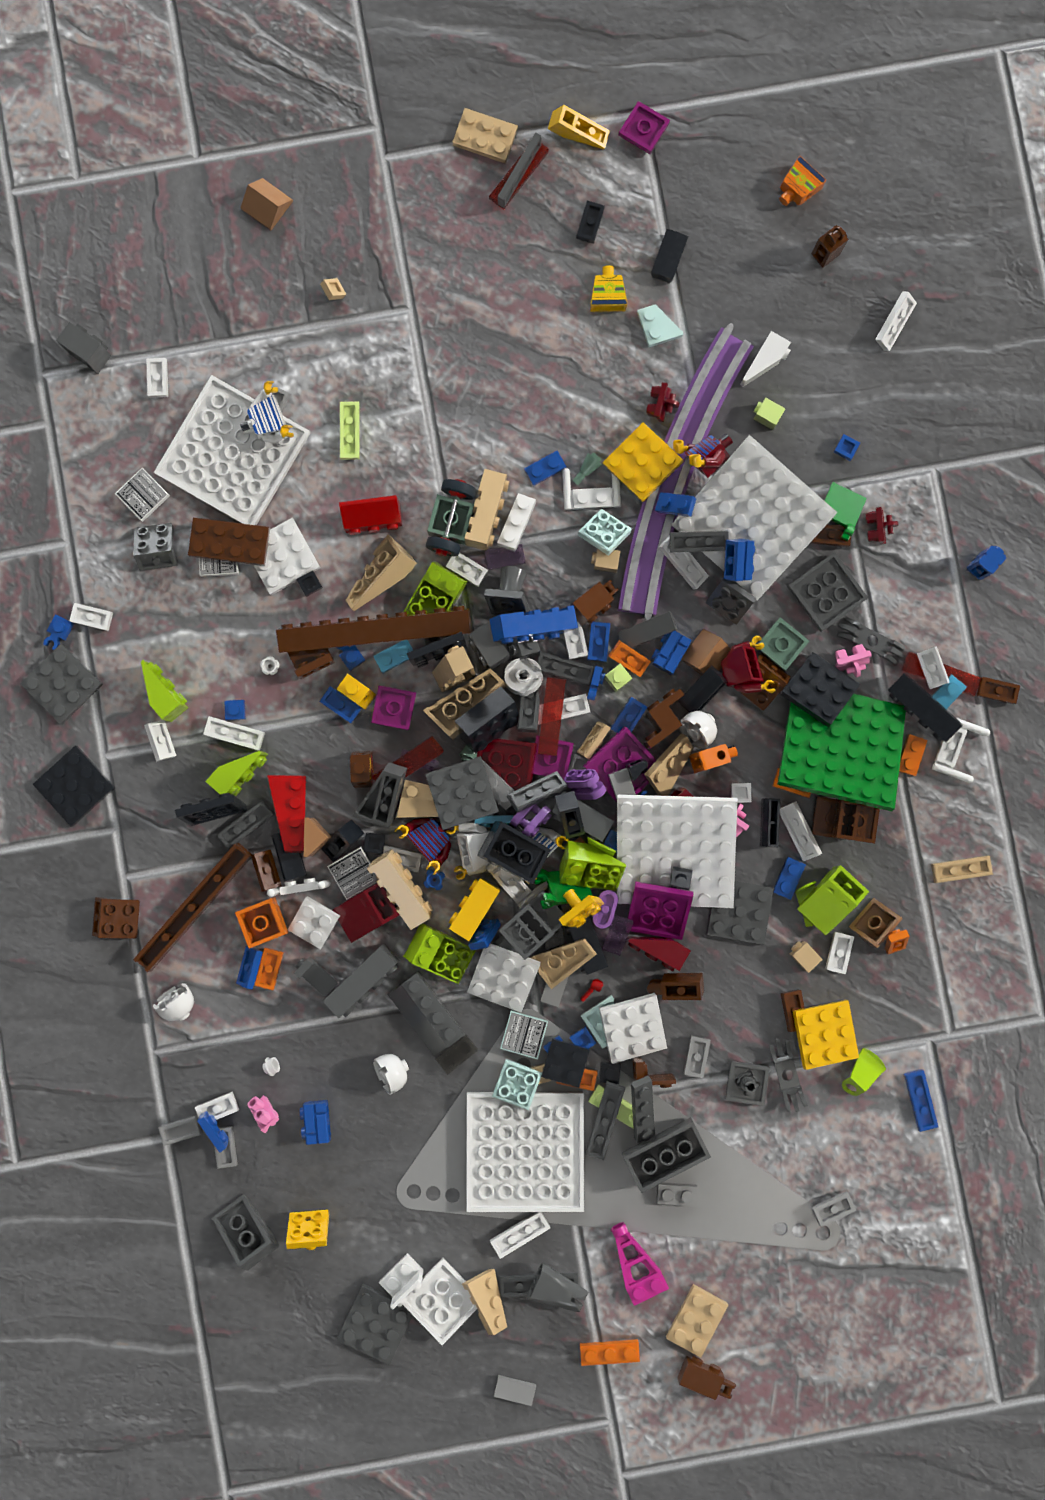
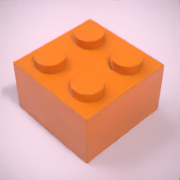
(261, 922)

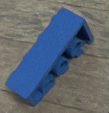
(533, 624)

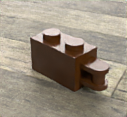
(830, 245)
(593, 602)
(678, 986)
(704, 1378)

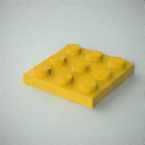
(642, 462)
(825, 1034)

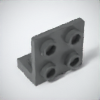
(154, 547)

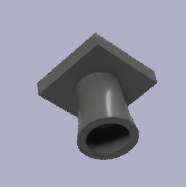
(509, 596)

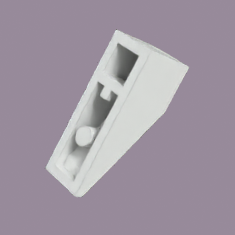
(769, 356)

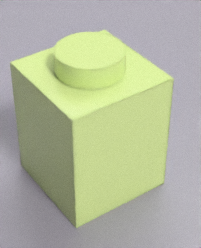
(768, 413)
(618, 677)

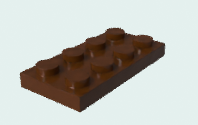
(229, 541)

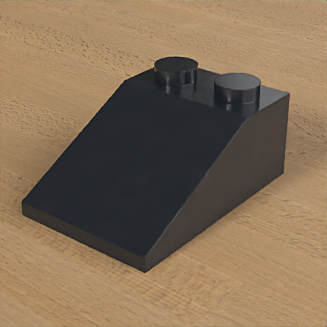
(513, 852)

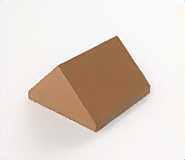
(265, 203)
(706, 651)
(314, 837)
(875, 923)

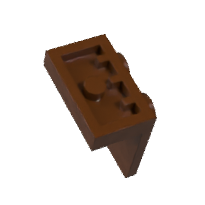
(310, 661)
(772, 672)
(115, 918)
(640, 1071)

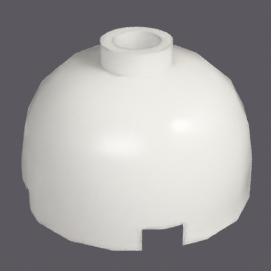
(700, 728)
(175, 1003)
(391, 1072)

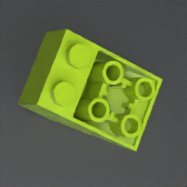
(436, 590)
(161, 693)
(232, 775)
(590, 867)
(832, 899)
(439, 953)

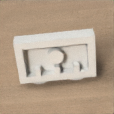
(402, 1280)

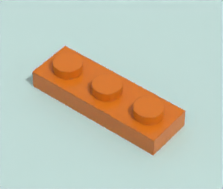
(609, 1352)

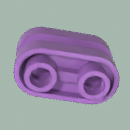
(585, 784)
(531, 828)
(605, 916)

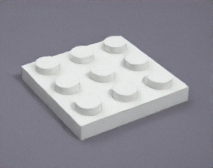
(286, 557)
(503, 977)
(633, 1028)
(441, 1302)

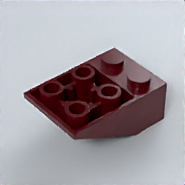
(365, 912)
(665, 949)

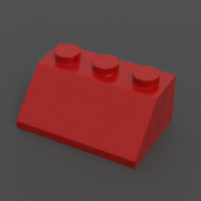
(371, 514)

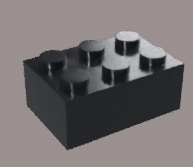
(487, 720)

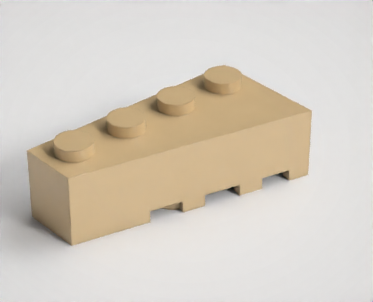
(486, 510)

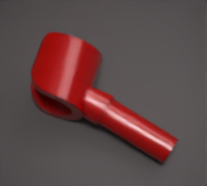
(595, 985)

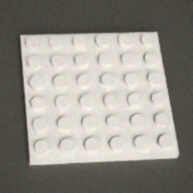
(221, 462)
(761, 503)
(680, 833)
(525, 1156)

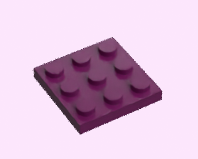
(615, 755)
(659, 910)

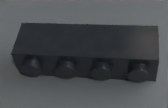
(925, 707)
(588, 932)

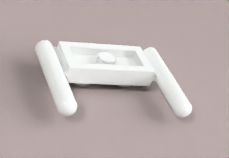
(590, 498)
(949, 751)
(515, 886)
(292, 887)

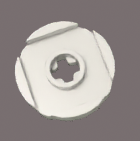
(525, 686)

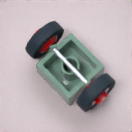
(450, 518)

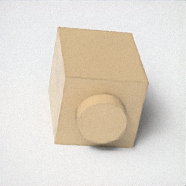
(604, 562)
(805, 956)

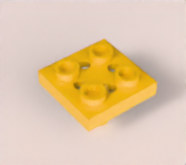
(580, 909)
(307, 1233)

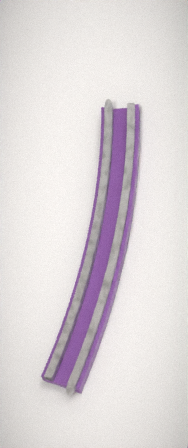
(692, 425)

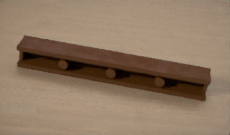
(193, 907)

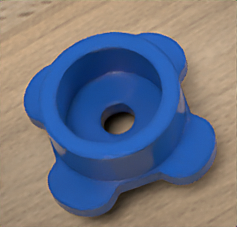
(429, 880)

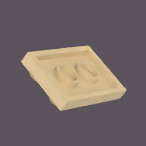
(485, 135)
(697, 1320)

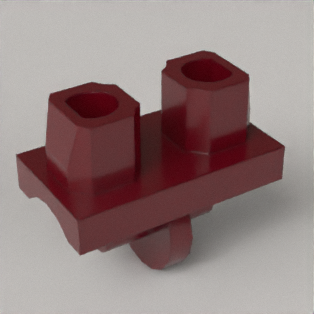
(665, 402)
(878, 517)

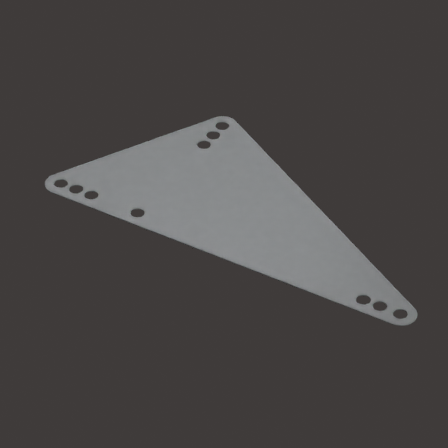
(733, 1194)

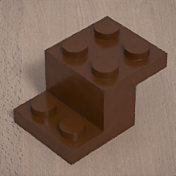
(663, 718)
(845, 820)

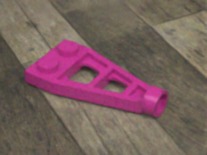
(647, 1286)

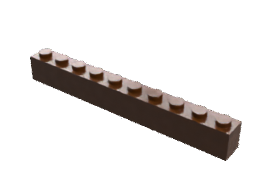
(373, 630)

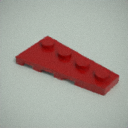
(290, 805)

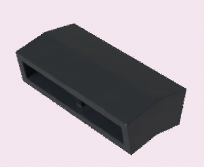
(669, 255)
(703, 690)
(769, 822)
(290, 863)

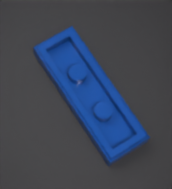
(921, 1100)

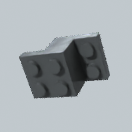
(532, 926)

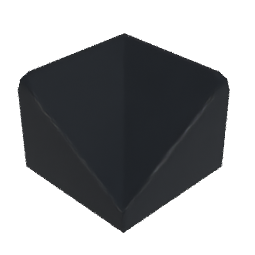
(636, 768)

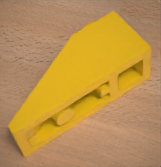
(577, 127)

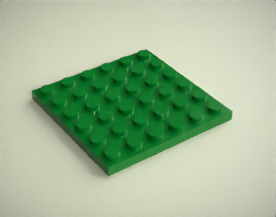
(850, 759)

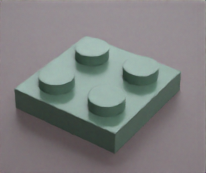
(783, 644)

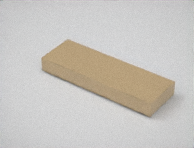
(962, 869)

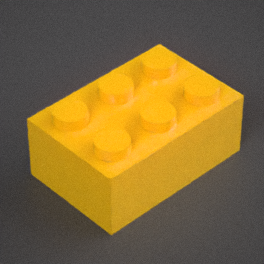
(473, 908)

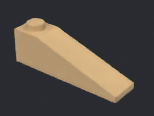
(386, 569)

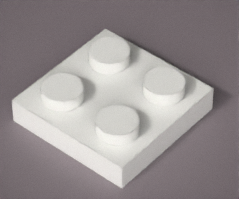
(313, 922)

